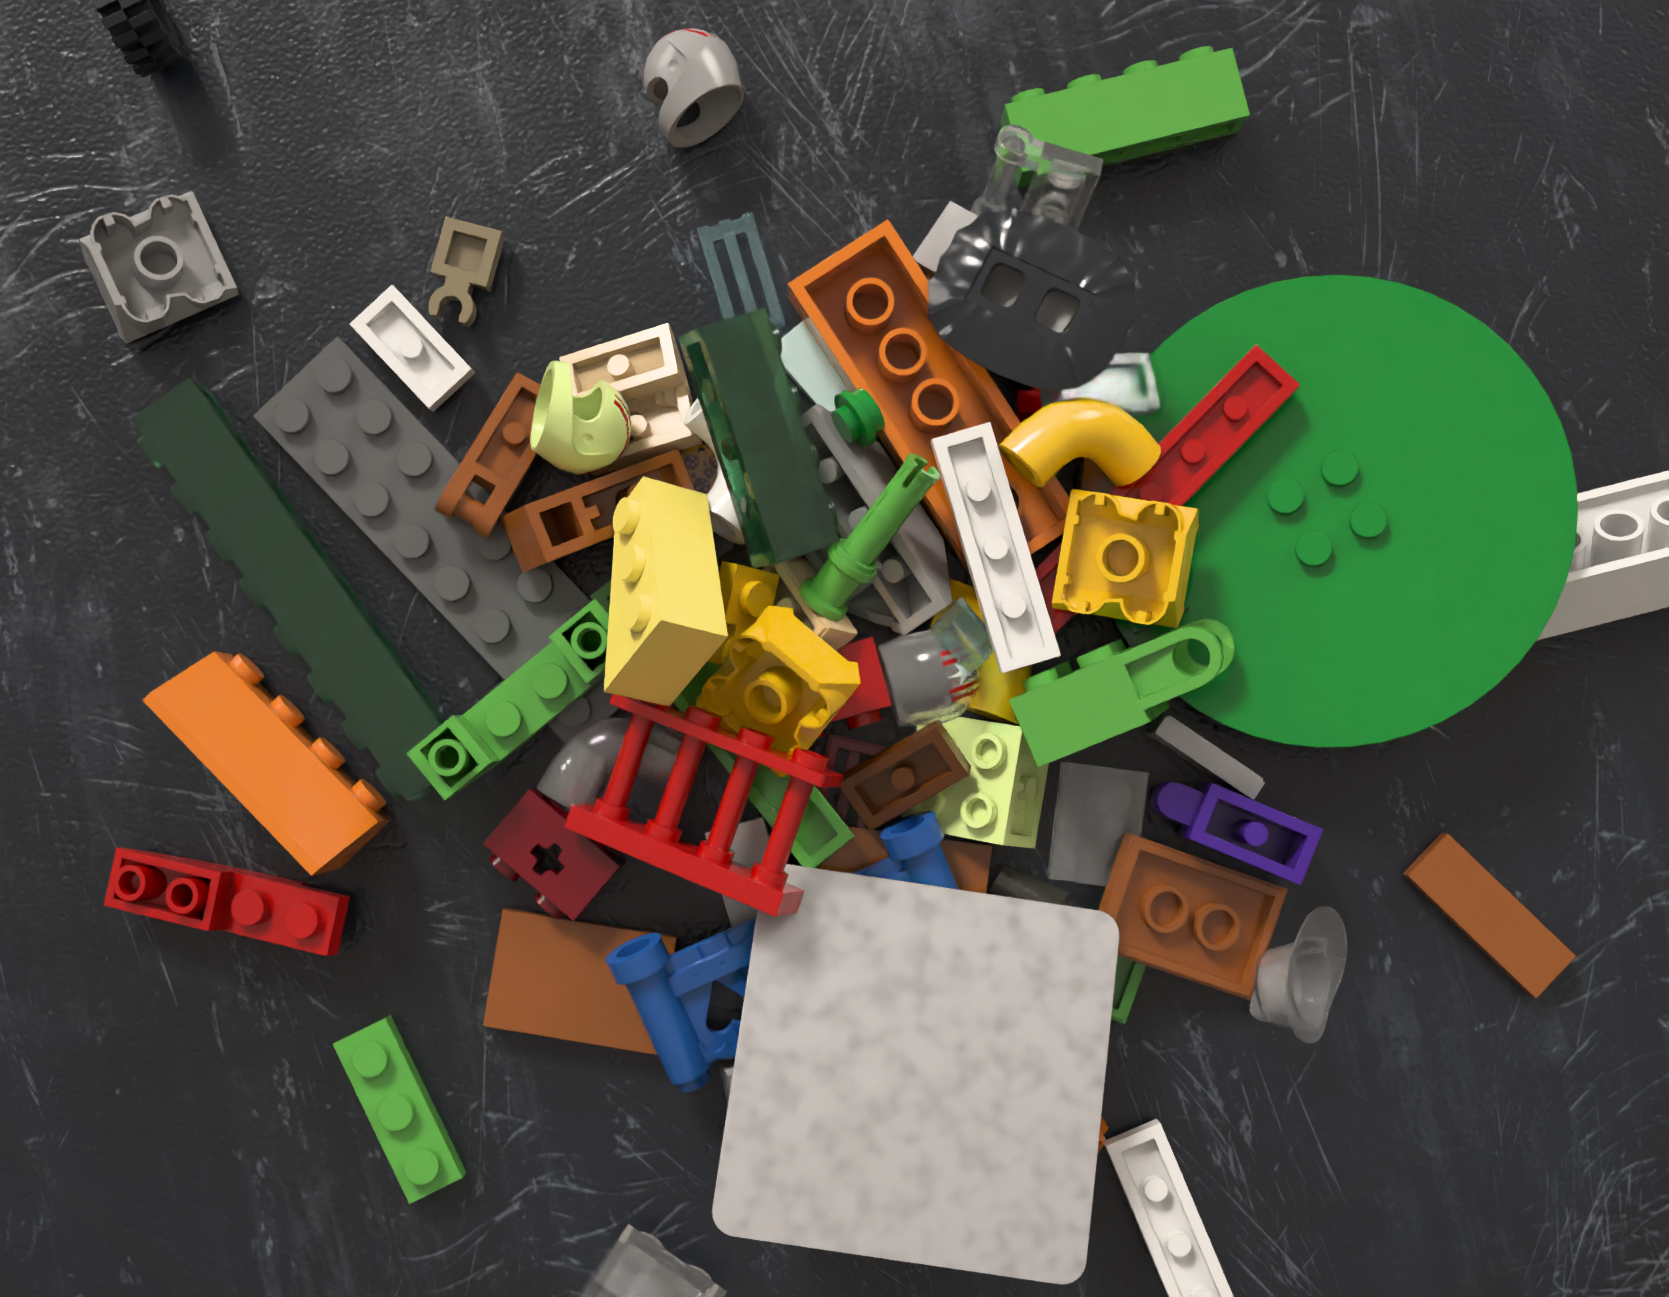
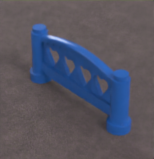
(676, 988)

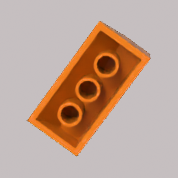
(270, 760)

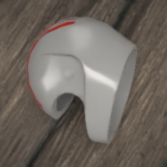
(690, 69)

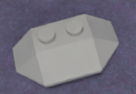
(913, 566)

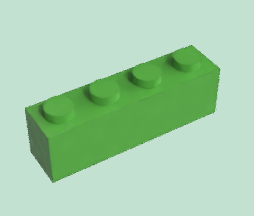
(1136, 112)

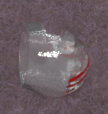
(925, 679)

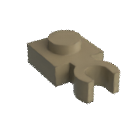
(465, 260)

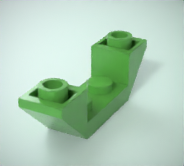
(518, 707)

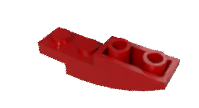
(227, 900)

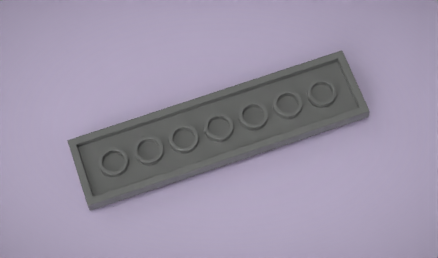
(388, 480)

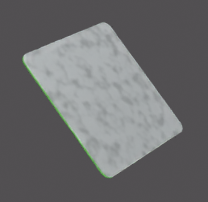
(921, 1077)

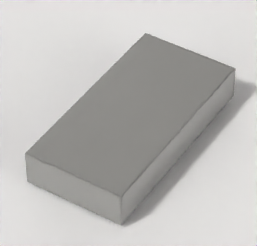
(1205, 756)

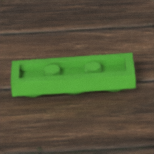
(400, 1109)

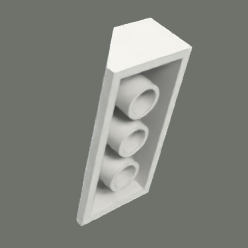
(1617, 556)

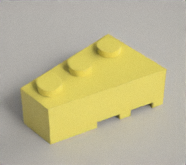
(662, 593)

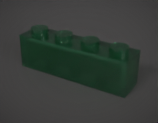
(760, 437)

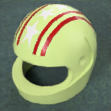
(578, 431)

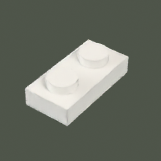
(412, 348)

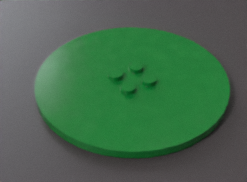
(1384, 525)

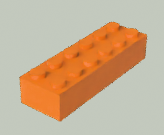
(875, 329)

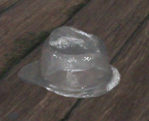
(1301, 978)

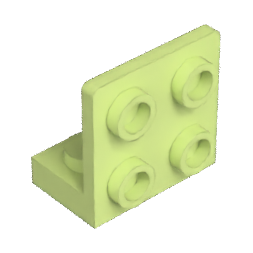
(1001, 794)

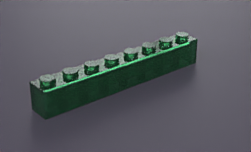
(294, 579)

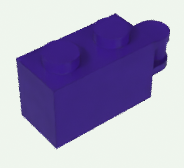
(1239, 828)

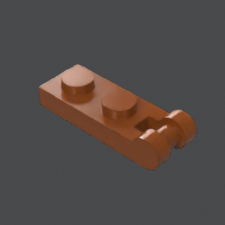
(495, 460)

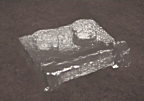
(1058, 187)

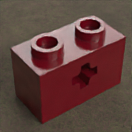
(540, 823)

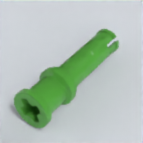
(854, 558)

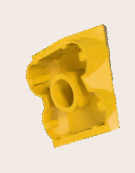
(1125, 558)
(780, 682)

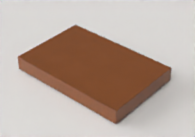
(1190, 915)
(557, 985)

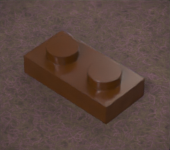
(904, 775)

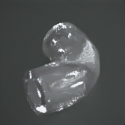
(590, 756)

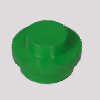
(857, 417)

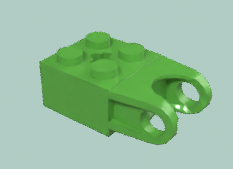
(1115, 689)

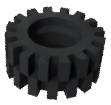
(142, 33)

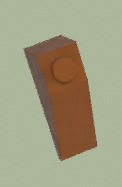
(583, 513)

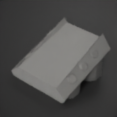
(156, 265)

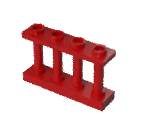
(712, 861)

